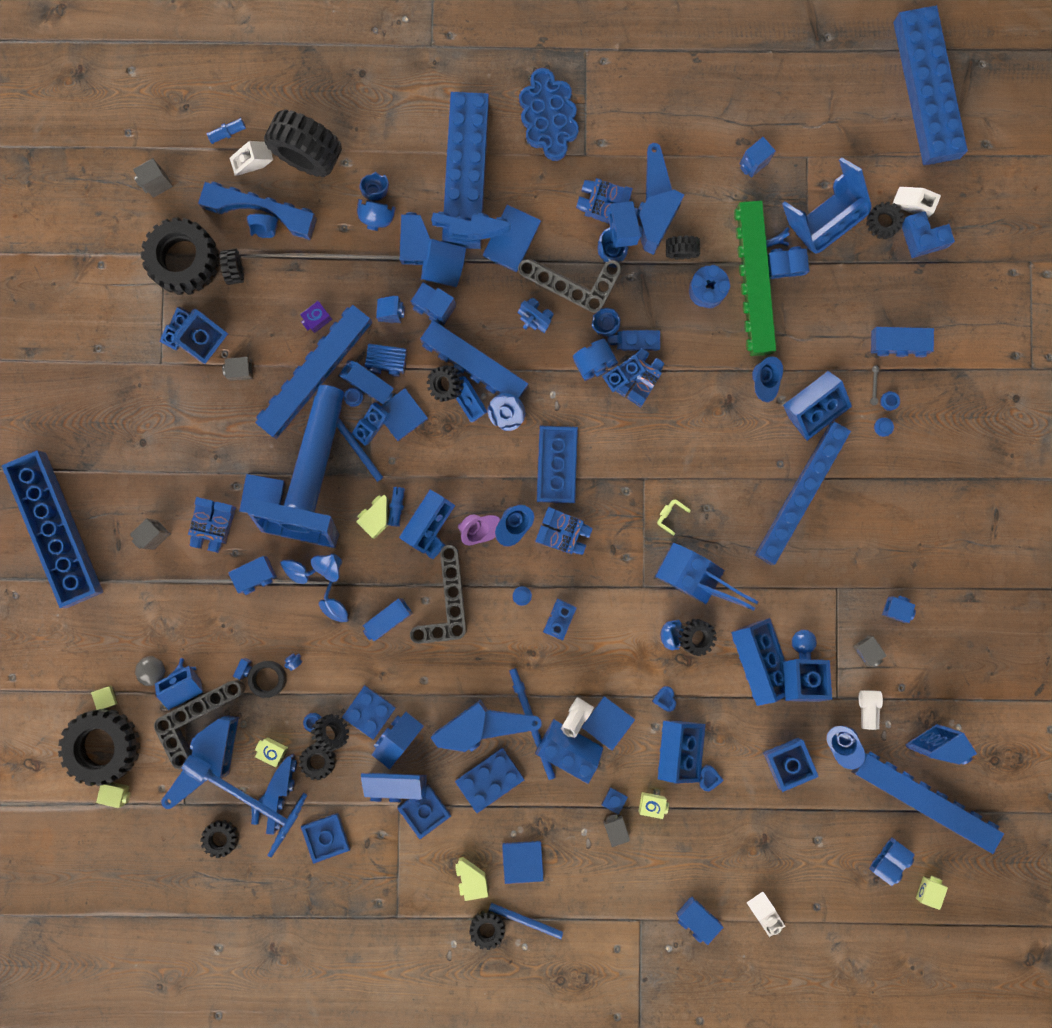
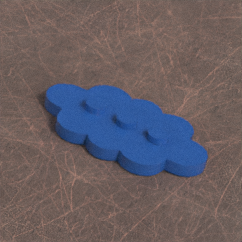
(548, 114)

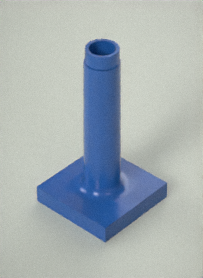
(298, 516)

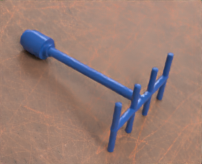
(200, 770)

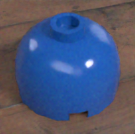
(375, 214)

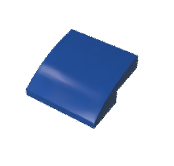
(443, 263)

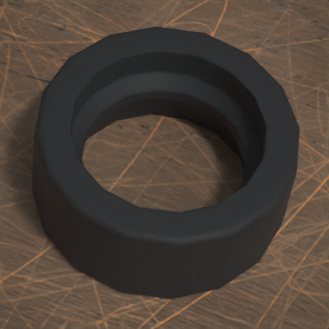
(281, 679)

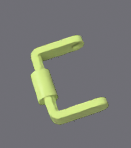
(665, 512)

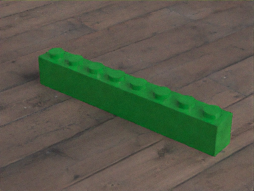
(755, 278)

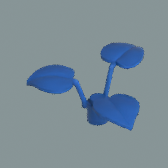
(329, 568)

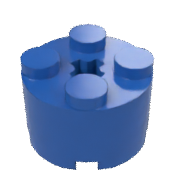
(709, 297)
(594, 359)

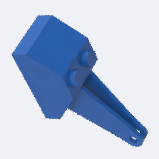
(660, 203)
(696, 576)
(478, 723)
(213, 746)

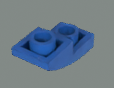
(178, 318)
(624, 373)
(370, 424)

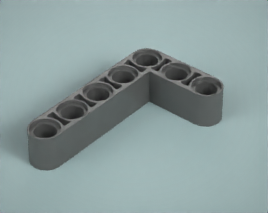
(571, 286)
(449, 602)
(191, 714)

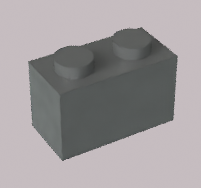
(152, 178)
(149, 534)

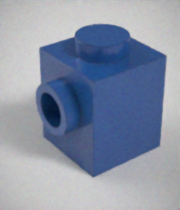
(899, 609)

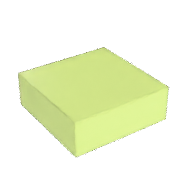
(104, 698)

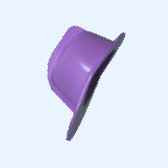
(478, 529)

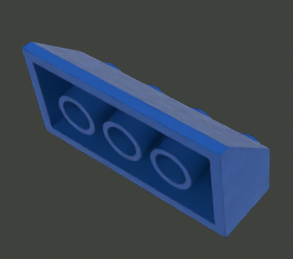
(761, 660)
(944, 745)

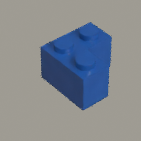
(922, 238)
(434, 303)
(395, 741)

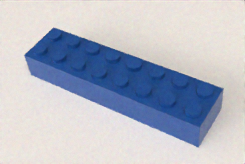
(930, 85)
(466, 160)
(52, 529)

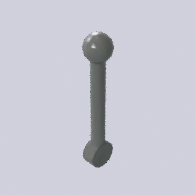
(874, 401)

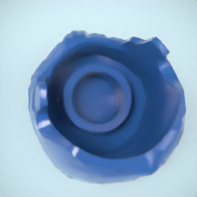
(607, 249)

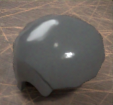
(149, 671)

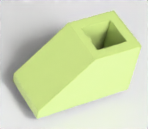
(375, 518)
(473, 880)

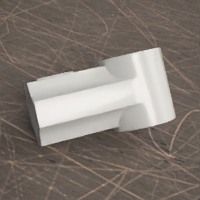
(870, 705)
(578, 715)

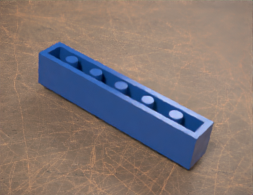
(472, 361)

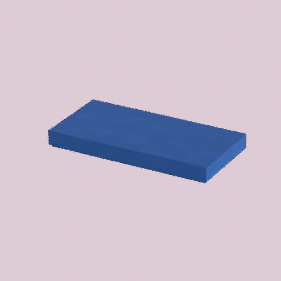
(557, 464)

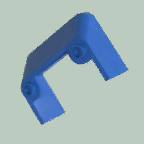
(835, 215)

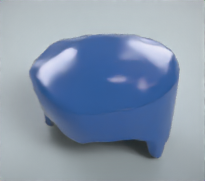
(262, 225)

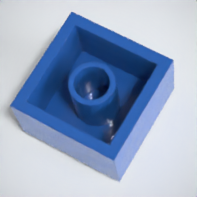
(199, 336)
(790, 764)

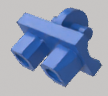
(533, 317)

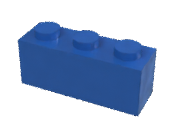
(902, 341)
(427, 521)

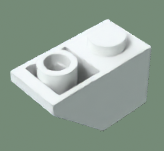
(916, 200)
(766, 914)

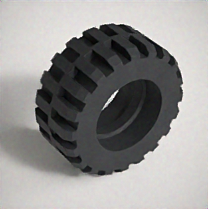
(303, 143)
(163, 239)
(74, 750)

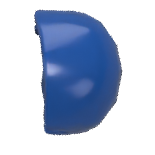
(374, 186)
(606, 322)
(670, 634)

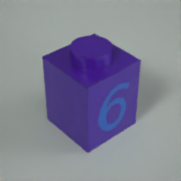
(315, 317)

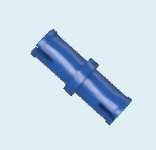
(226, 130)
(396, 506)

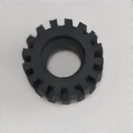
(890, 210)
(682, 247)
(232, 266)
(454, 383)
(706, 642)
(320, 733)
(314, 773)
(211, 847)
(487, 942)

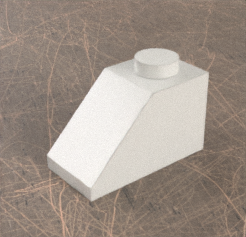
(251, 157)

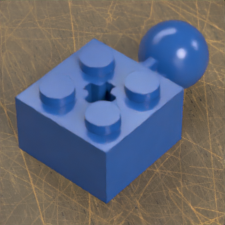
(805, 677)

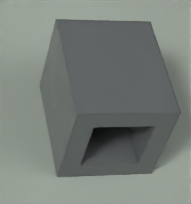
(238, 369)
(870, 651)
(616, 830)

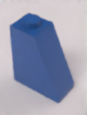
(413, 240)
(366, 382)
(387, 619)

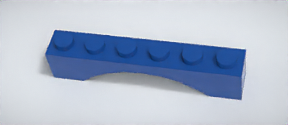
(221, 200)

